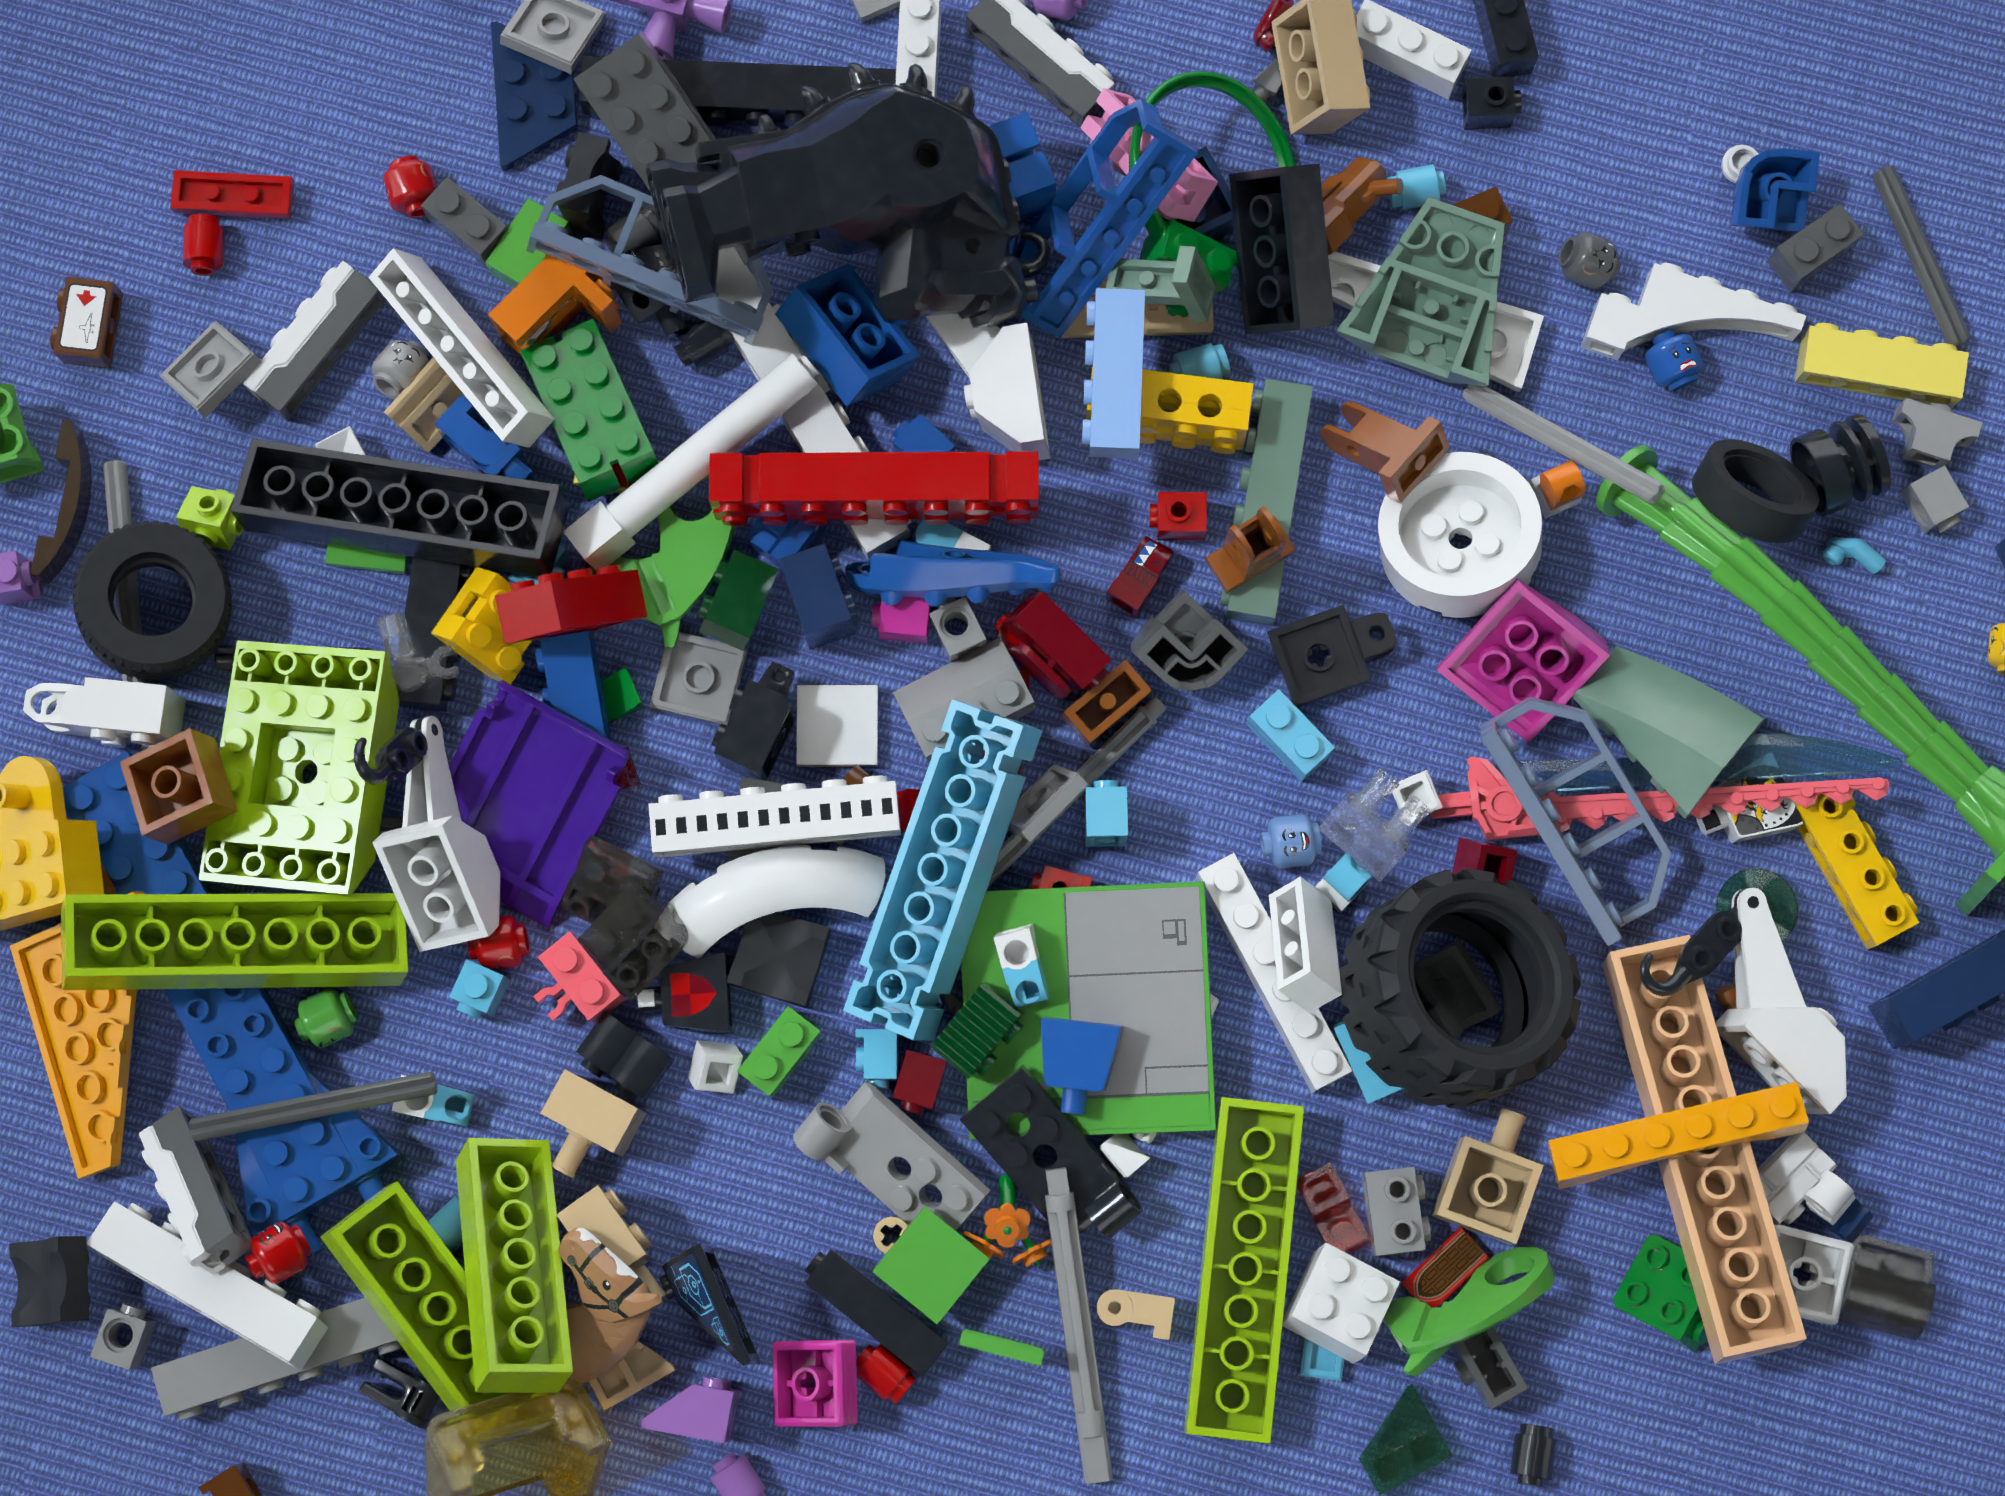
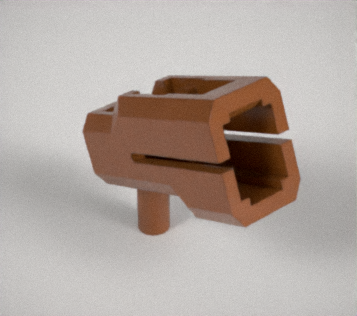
(1351, 195)

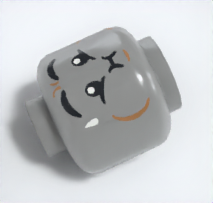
(398, 366)

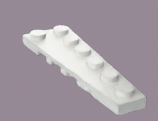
(1513, 331)

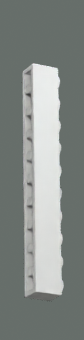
(812, 420)

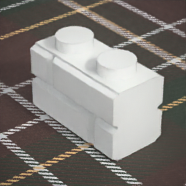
(1790, 1174)

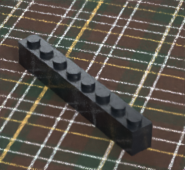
(749, 90)

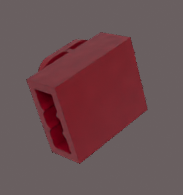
(1054, 647)

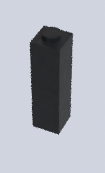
(875, 1311)

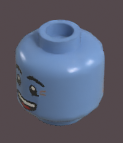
(1291, 841)

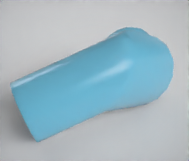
(1853, 548)

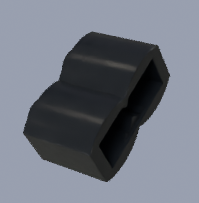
(624, 1056)

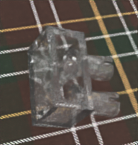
(1364, 834)

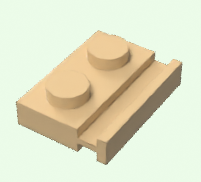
(423, 404)

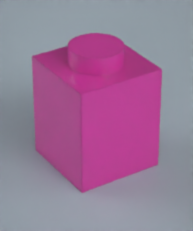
(903, 621)

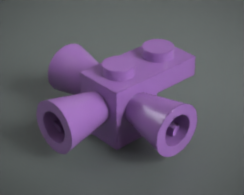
(674, 15)

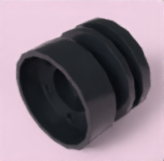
(1843, 463)

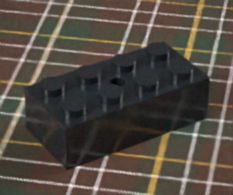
(1282, 249)

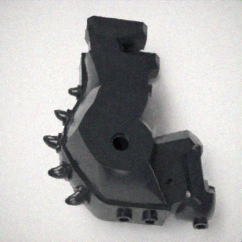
(855, 177)

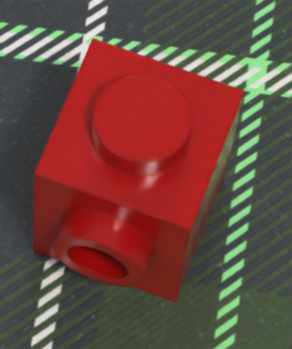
(1179, 515)

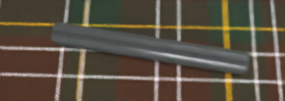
(1921, 256)

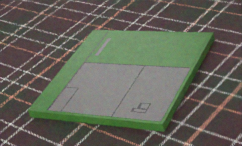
(1117, 960)

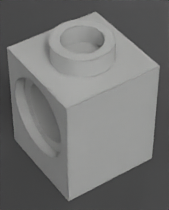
(1935, 501)
(957, 645)
(110, 1350)

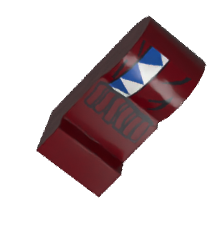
(1139, 576)

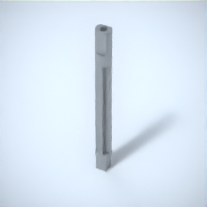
(1077, 1328)

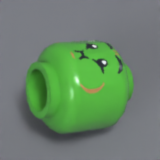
(325, 1017)

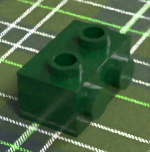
(737, 600)

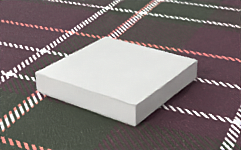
(837, 725)

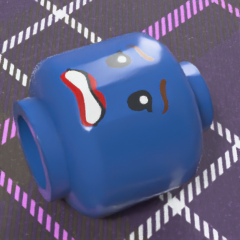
(1674, 360)

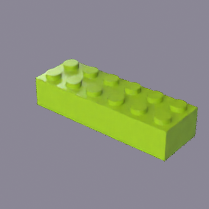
(513, 1266)
(412, 1288)

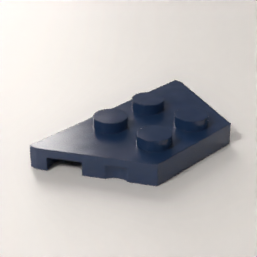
(531, 102)

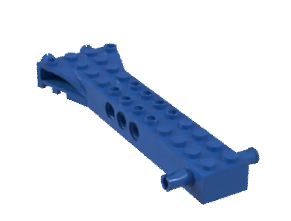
(239, 1038)

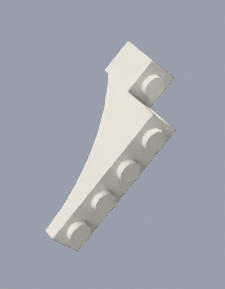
(1682, 304)

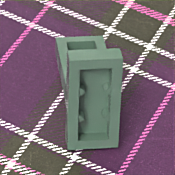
(1169, 282)

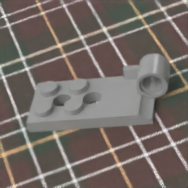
(869, 1137)

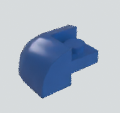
(1775, 190)

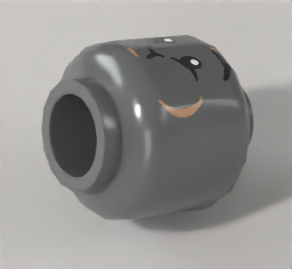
(1589, 260)

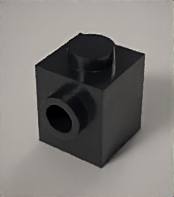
(1490, 103)

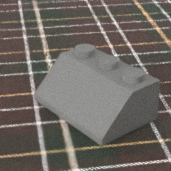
(978, 678)

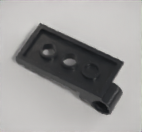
(1098, 1189)

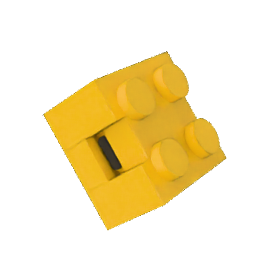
(475, 630)

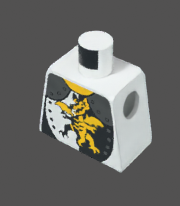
(1755, 820)

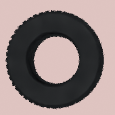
(142, 547)

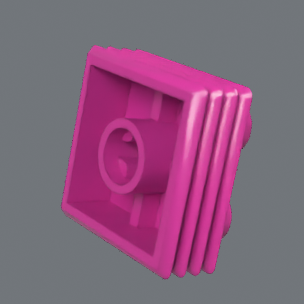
(794, 1395)

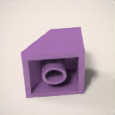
(699, 1411)

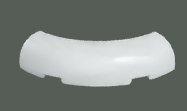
(774, 883)

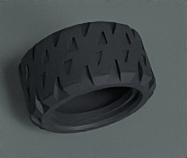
(1519, 945)

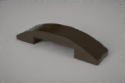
(53, 553)

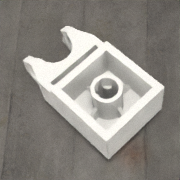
(110, 711)

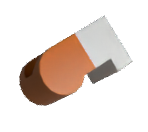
(1558, 488)

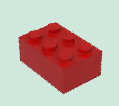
(570, 604)

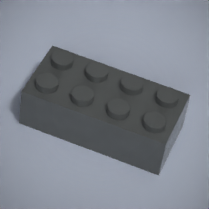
(643, 106)

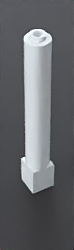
(608, 530)

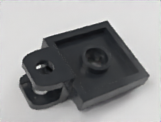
(1348, 649)

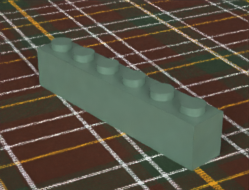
(1270, 484)

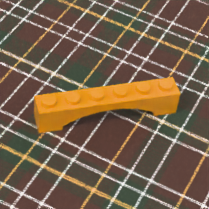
(1714, 1124)

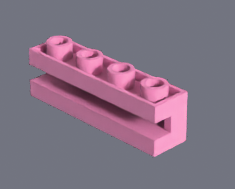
(1189, 191)

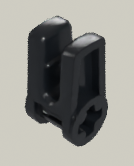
(418, 1395)

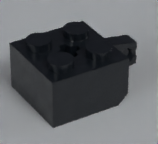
(757, 725)

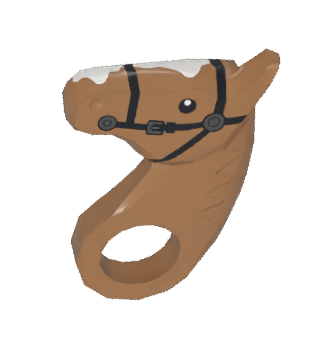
(611, 1307)

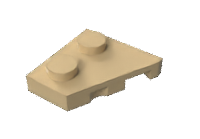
(632, 1374)

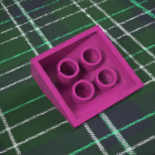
(1525, 651)

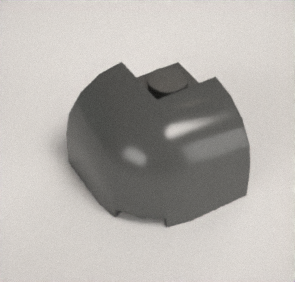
(1187, 645)

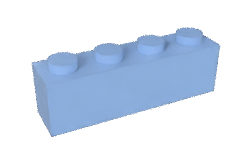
(1116, 373)

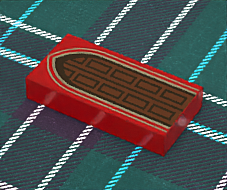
(1445, 1269)

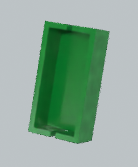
(589, 409)

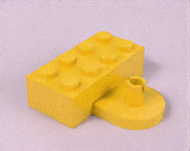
(39, 848)

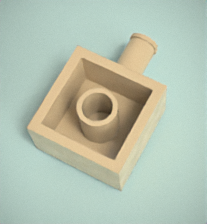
(1489, 1183)
(602, 1216)

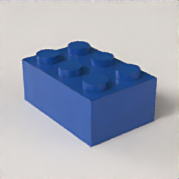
(846, 335)

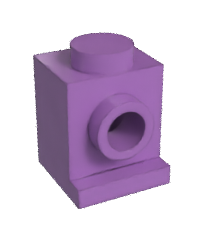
(15, 579)

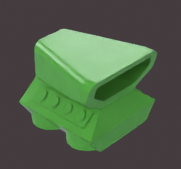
(17, 452)

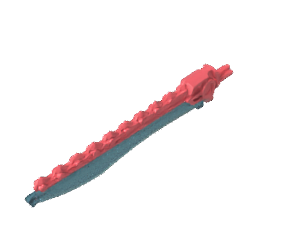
(1761, 757)

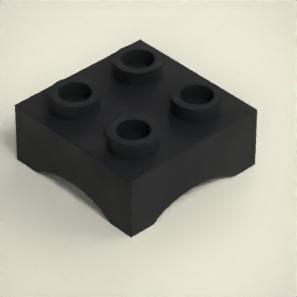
(585, 161)
(780, 958)
(51, 1281)

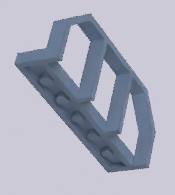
(629, 270)
(1545, 815)

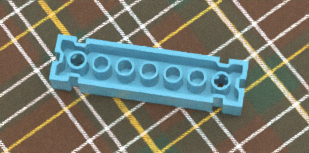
(942, 871)

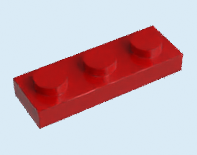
(232, 194)

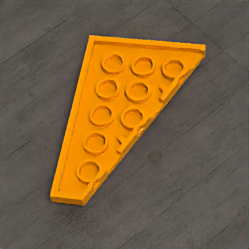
(84, 1050)

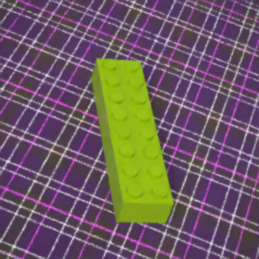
(232, 941)
(1244, 1270)

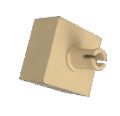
(590, 1119)

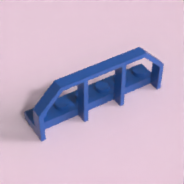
(1116, 223)

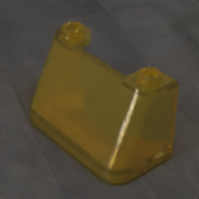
(517, 1443)

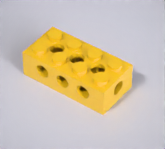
(1189, 401)

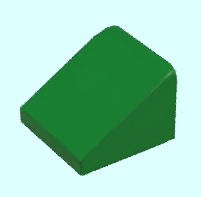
(620, 695)

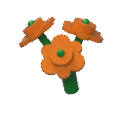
(1008, 1226)

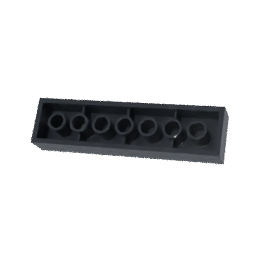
(401, 507)

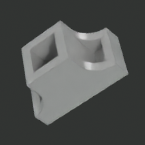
(1933, 432)

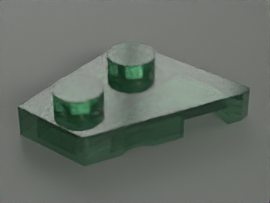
(1404, 1445)

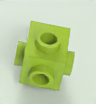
(210, 516)

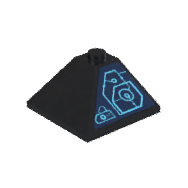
(705, 1295)

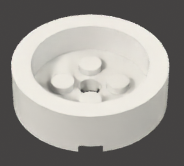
(1466, 497)

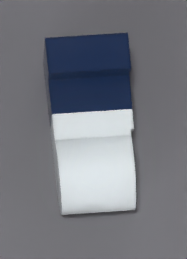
(1837, 1207)

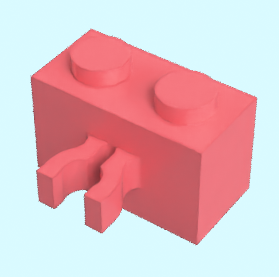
(580, 977)

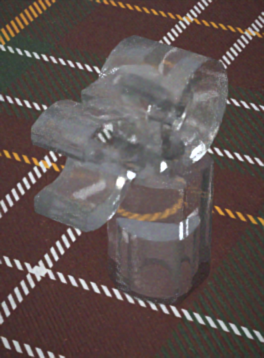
(407, 671)

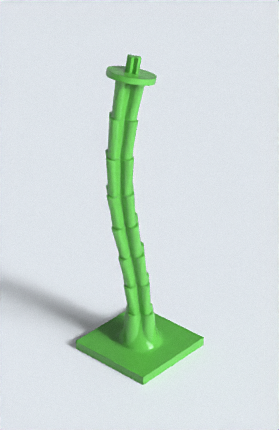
(1831, 652)

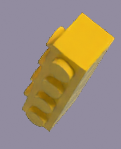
(1856, 870)

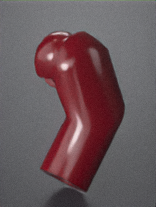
(1263, 33)

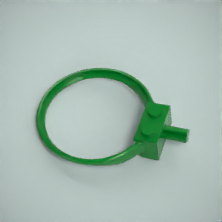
(1166, 238)

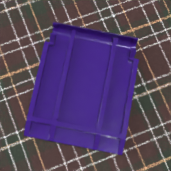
(535, 793)

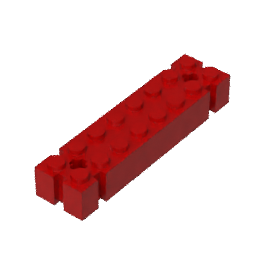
(874, 487)

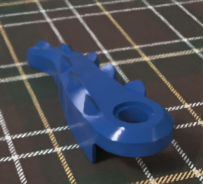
(948, 572)

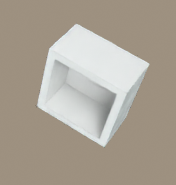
(1340, 1303)

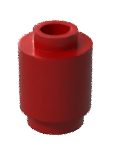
(203, 244)
(884, 1373)

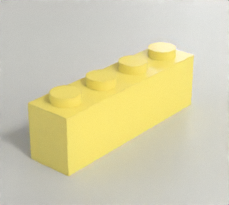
(1881, 366)

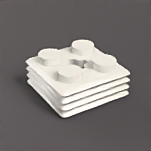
(1829, 1266)

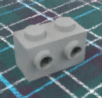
(1395, 1211)

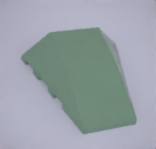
(1434, 297)
(1667, 723)

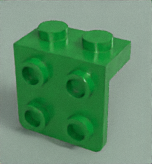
(1662, 1293)

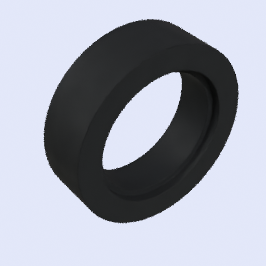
(1745, 511)

